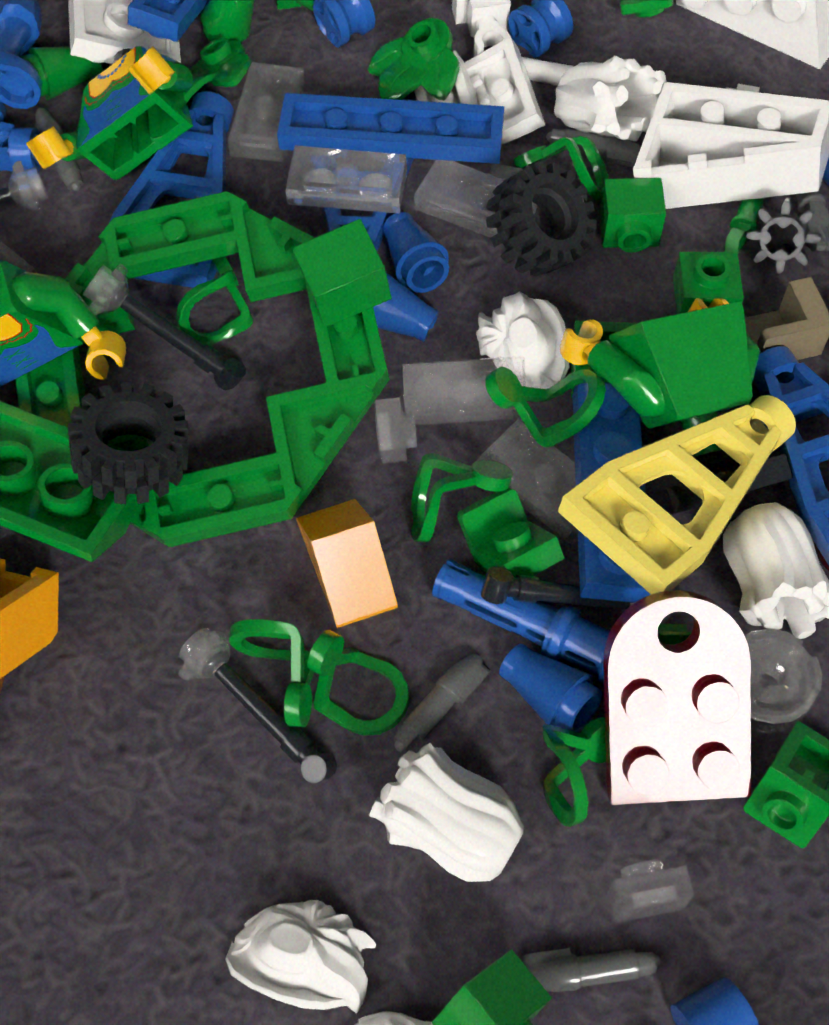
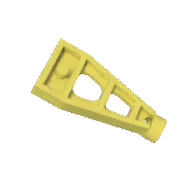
(643, 535)

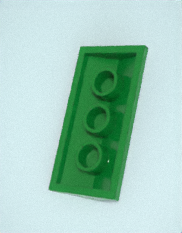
(44, 495)

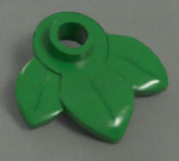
(416, 60)
(221, 64)

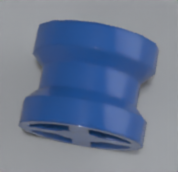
(343, 18)
(540, 25)

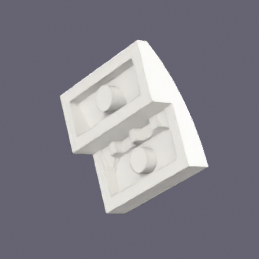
(496, 79)

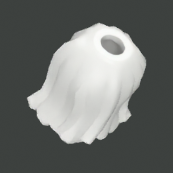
(609, 97)
(777, 569)
(449, 815)

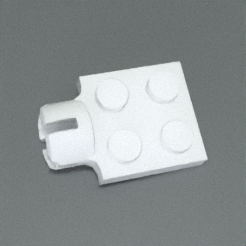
(102, 30)

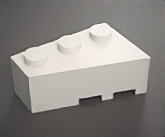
(788, 26)
(733, 145)

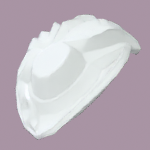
(528, 330)
(302, 956)

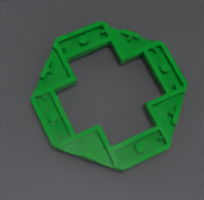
(305, 423)

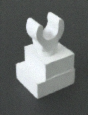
(485, 20)

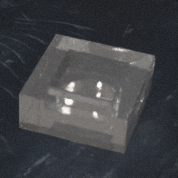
(394, 430)
(649, 891)

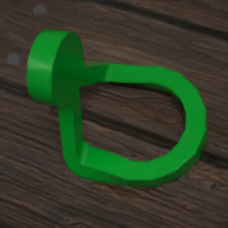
(571, 144)
(227, 279)
(507, 392)
(483, 474)
(327, 654)
(298, 693)
(589, 745)

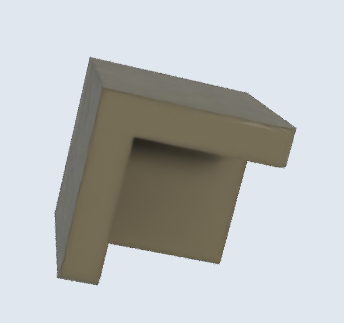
(798, 323)

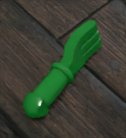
(745, 220)

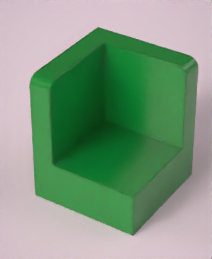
(343, 272)

